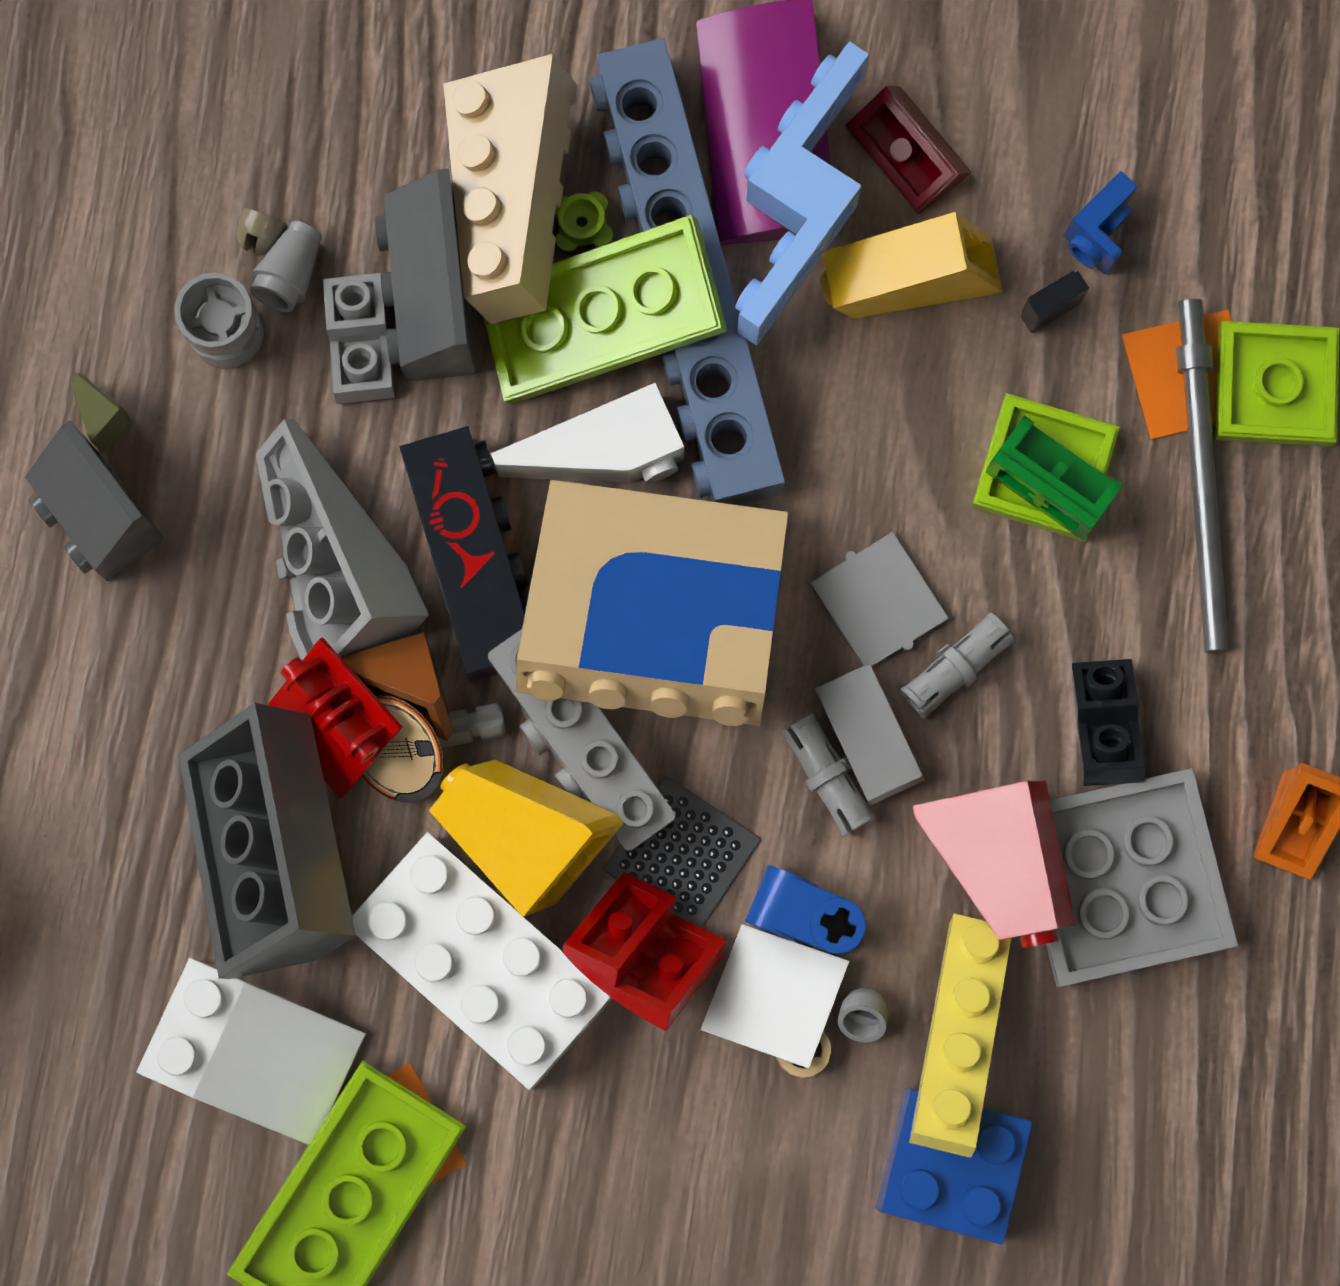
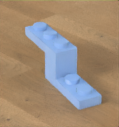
(800, 191)

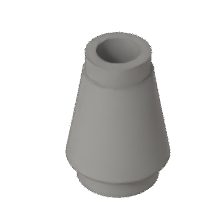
(286, 269)

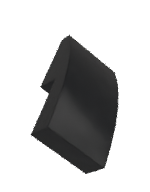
(1108, 722)

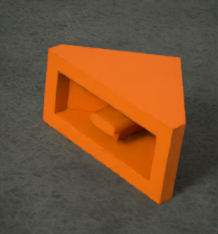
(1301, 821)

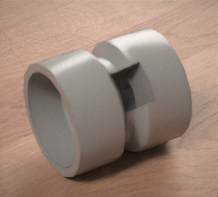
(219, 320)

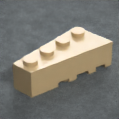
(506, 175)

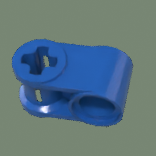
(795, 908)

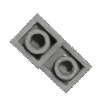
(358, 338)
(869, 734)

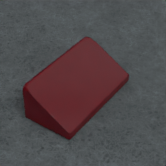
(907, 148)

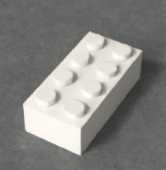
(478, 961)

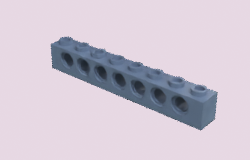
(647, 77)

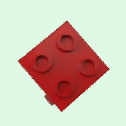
(345, 715)

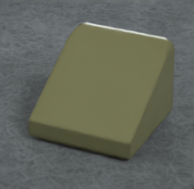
(100, 413)

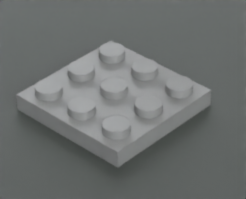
(1137, 879)

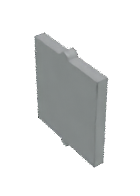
(879, 601)

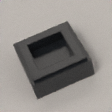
(1054, 301)

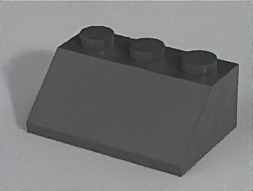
(425, 280)

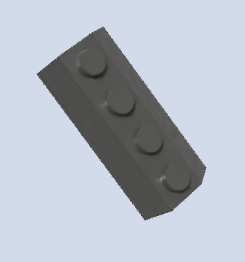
(265, 843)

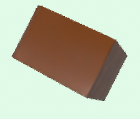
(408, 673)

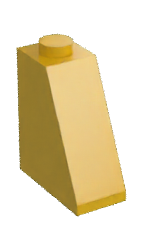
(911, 268)
(522, 831)

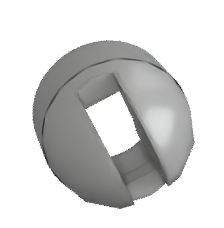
(863, 1015)

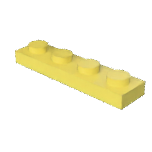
(961, 1038)

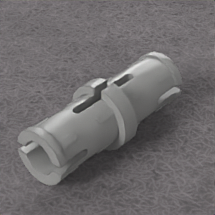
(957, 665)
(828, 775)

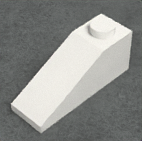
(608, 444)

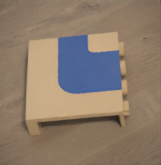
(652, 603)

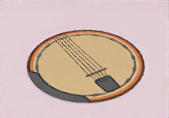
(413, 759)

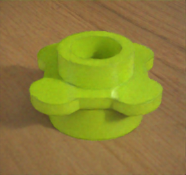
(589, 206)

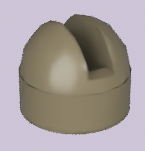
(260, 226)

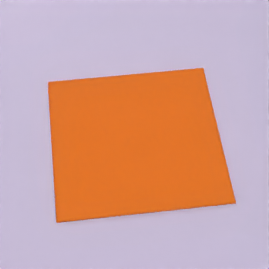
(1156, 375)

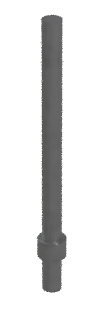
(1195, 362)

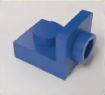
(1106, 213)

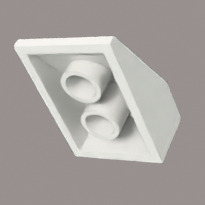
(251, 1052)

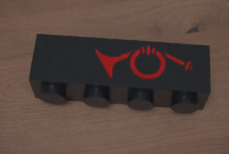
(467, 543)

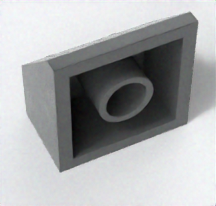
(90, 504)

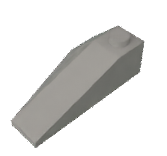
(337, 561)

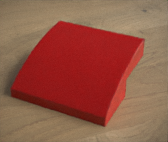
(643, 951)

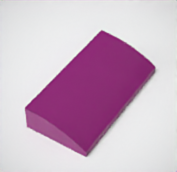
(750, 74)

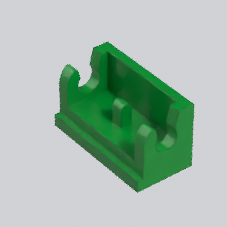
(1053, 478)

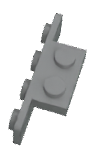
(590, 753)

